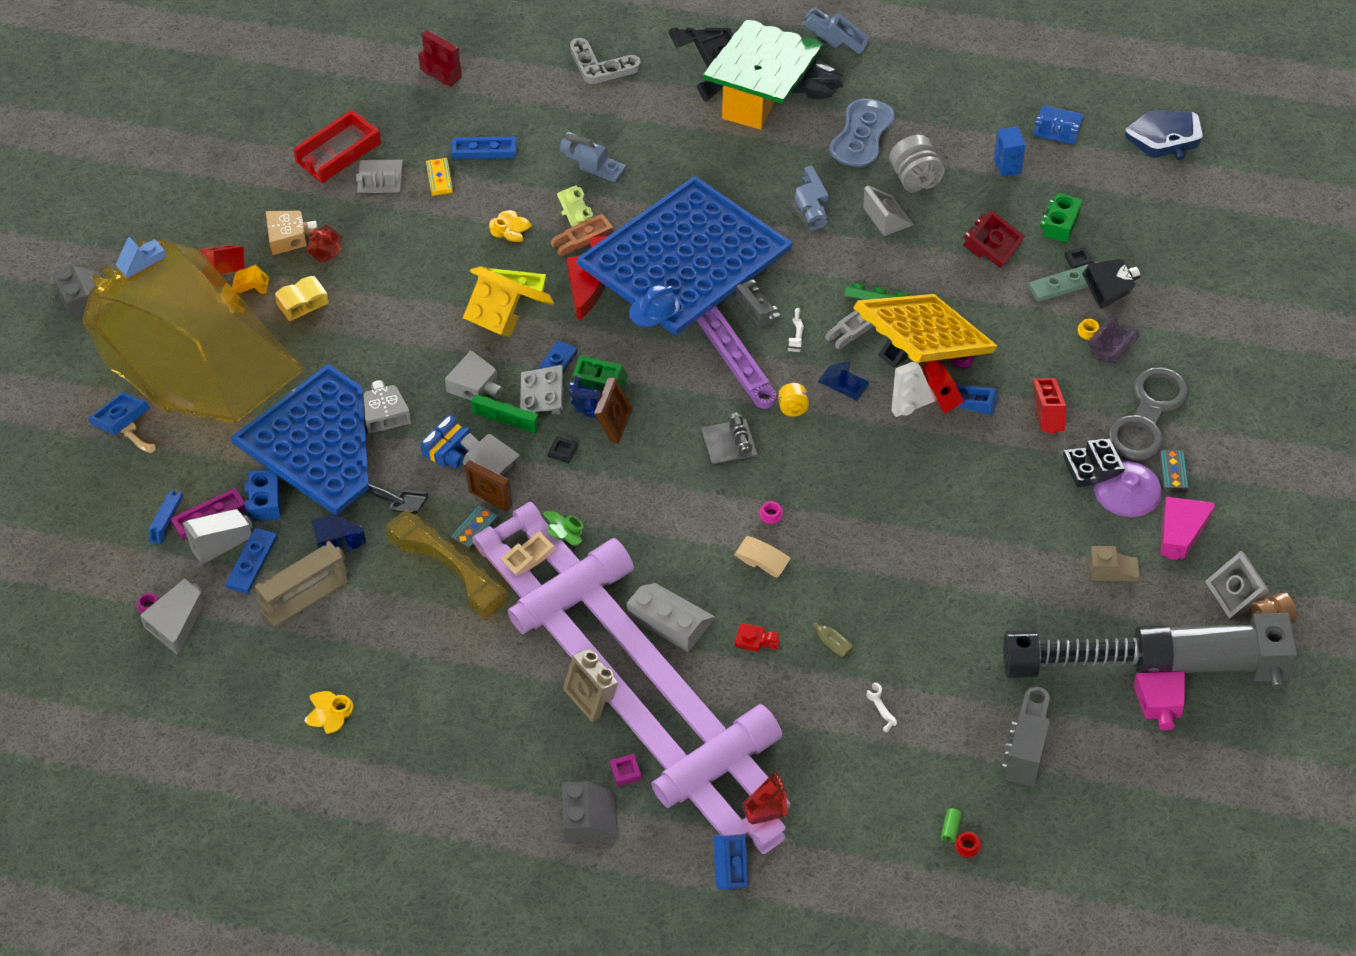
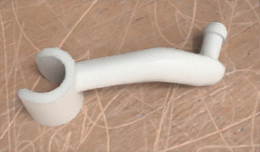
(797, 341)
(879, 704)

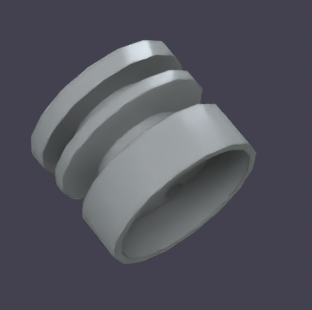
(916, 163)

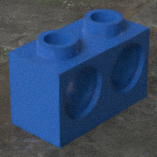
(1009, 151)
(267, 495)

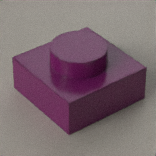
(625, 770)

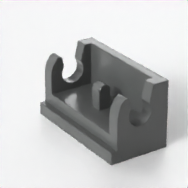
(756, 304)

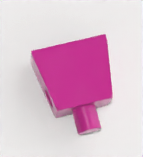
(1161, 696)

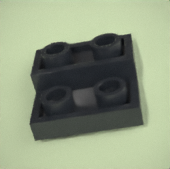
(1094, 463)

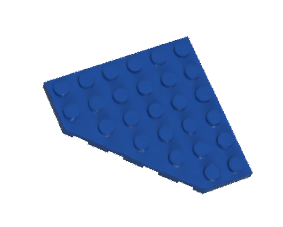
(314, 439)

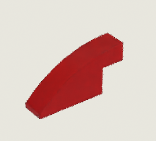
(584, 286)

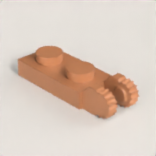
(580, 234)

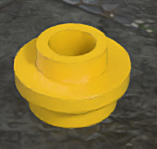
(1088, 324)

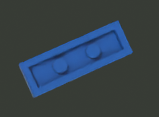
(483, 147)

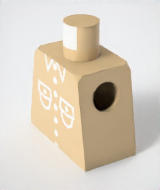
(287, 230)

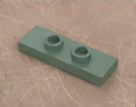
(1058, 284)

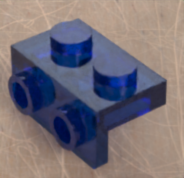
(584, 400)

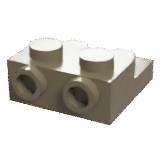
(590, 683)

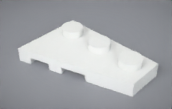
(910, 389)

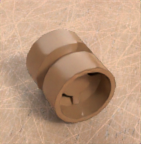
(1276, 604)

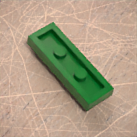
(860, 292)
(505, 413)

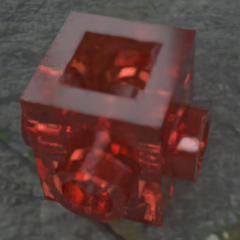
(324, 243)

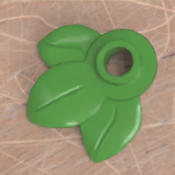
(564, 528)

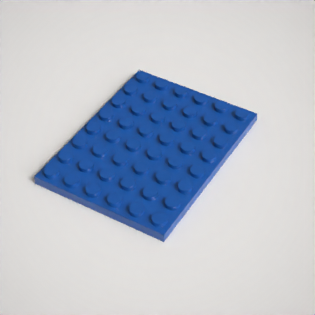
(686, 242)

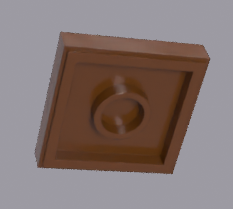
(613, 410)
(488, 485)

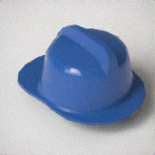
(654, 307)

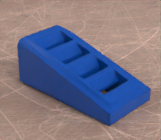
(984, 393)

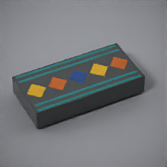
(1173, 471)
(475, 523)

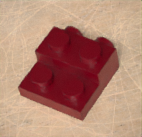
(440, 59)
(993, 238)

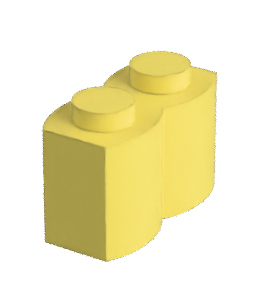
(301, 298)

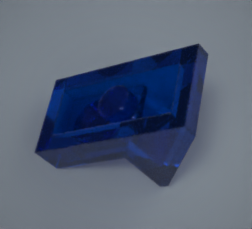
(841, 380)

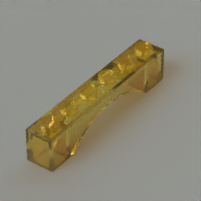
(412, 535)

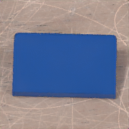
(730, 861)

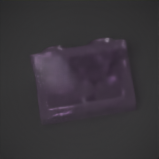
(1112, 341)

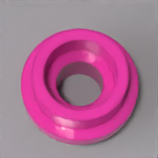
(771, 507)

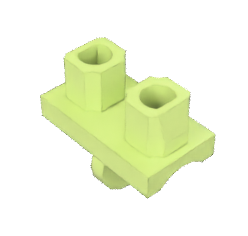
(574, 205)

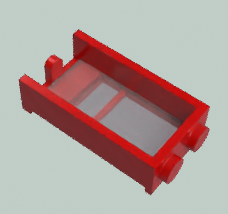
(337, 146)

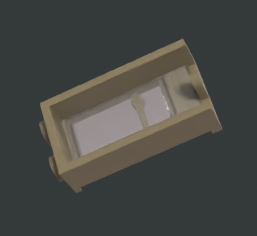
(302, 584)

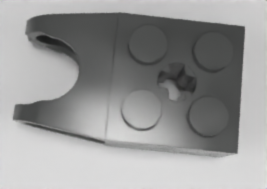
(1027, 740)

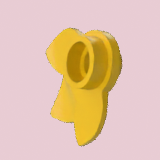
(509, 226)
(326, 711)

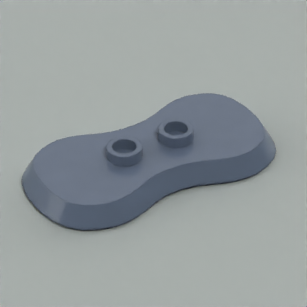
(859, 141)

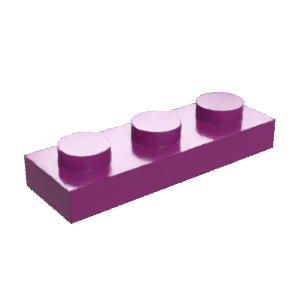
(224, 502)

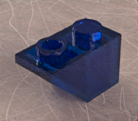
(334, 528)

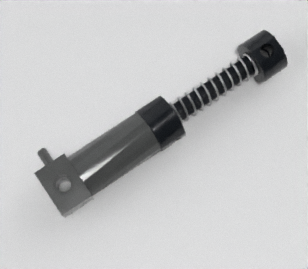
(1260, 648)

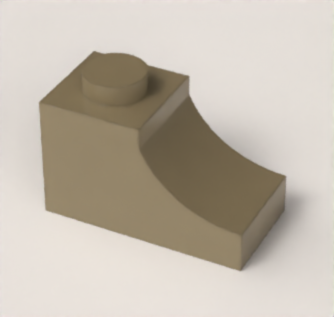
(1109, 565)

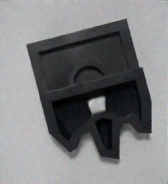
(819, 81)

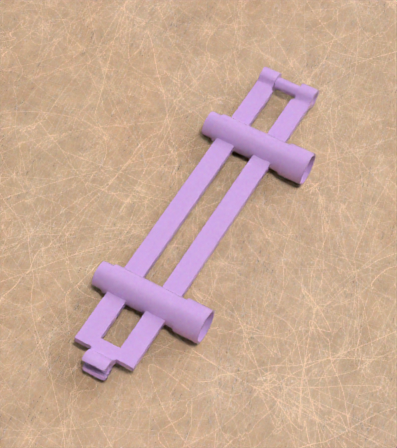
(683, 774)

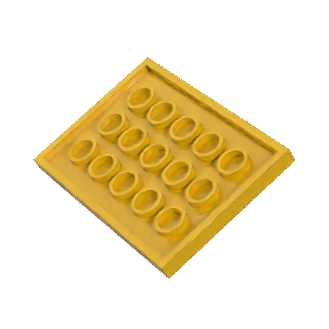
(924, 327)

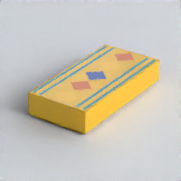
(439, 176)

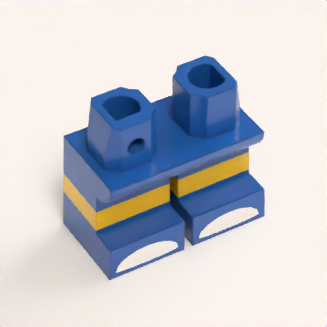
(445, 444)

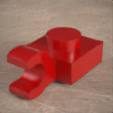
(752, 637)

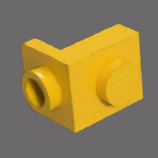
(250, 278)

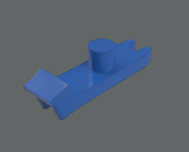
(164, 516)

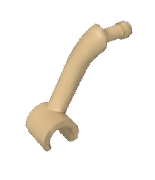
(128, 432)

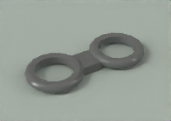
(1148, 413)

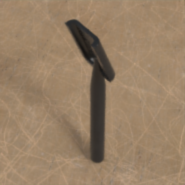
(406, 499)

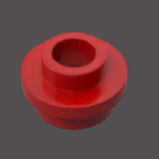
(967, 837)

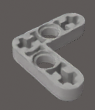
(595, 67)

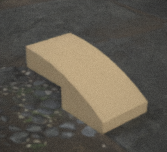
(763, 555)
(527, 556)

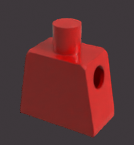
(937, 379)

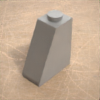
(216, 534)
(174, 614)

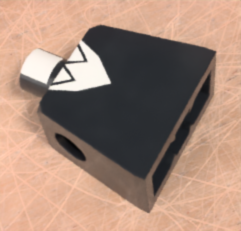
(1110, 280)

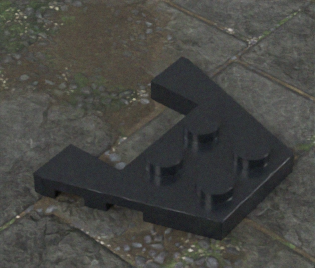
(709, 44)

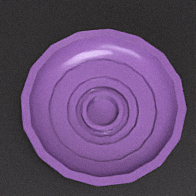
(1130, 493)

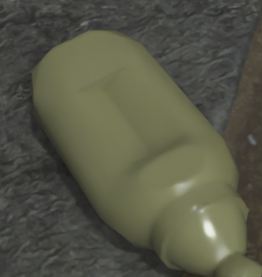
(833, 640)

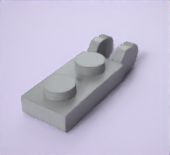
(851, 326)

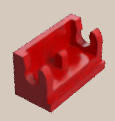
(225, 258)

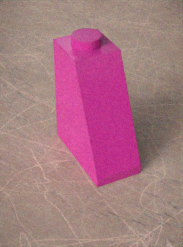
(1182, 525)

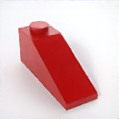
(1049, 405)

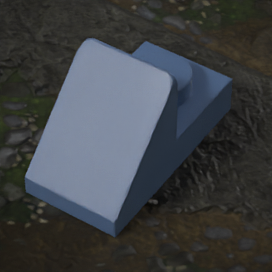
(135, 258)

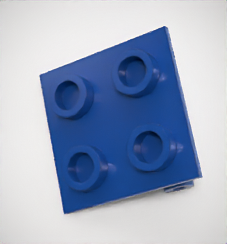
(1058, 124)

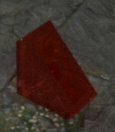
(767, 801)

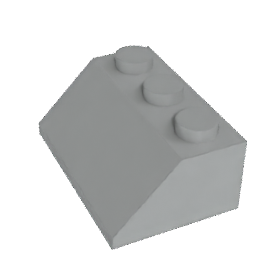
(668, 615)

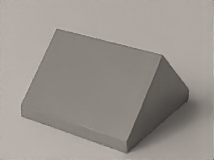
(885, 211)
(1237, 586)

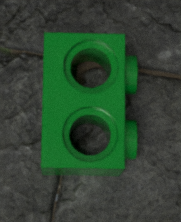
(1061, 217)
(596, 372)

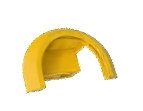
(496, 299)

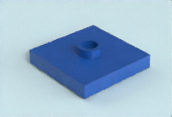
(118, 413)

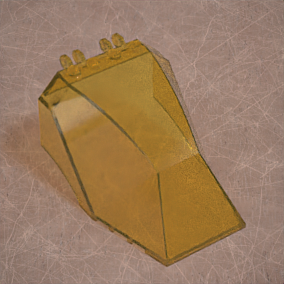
(186, 337)

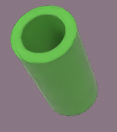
(951, 825)

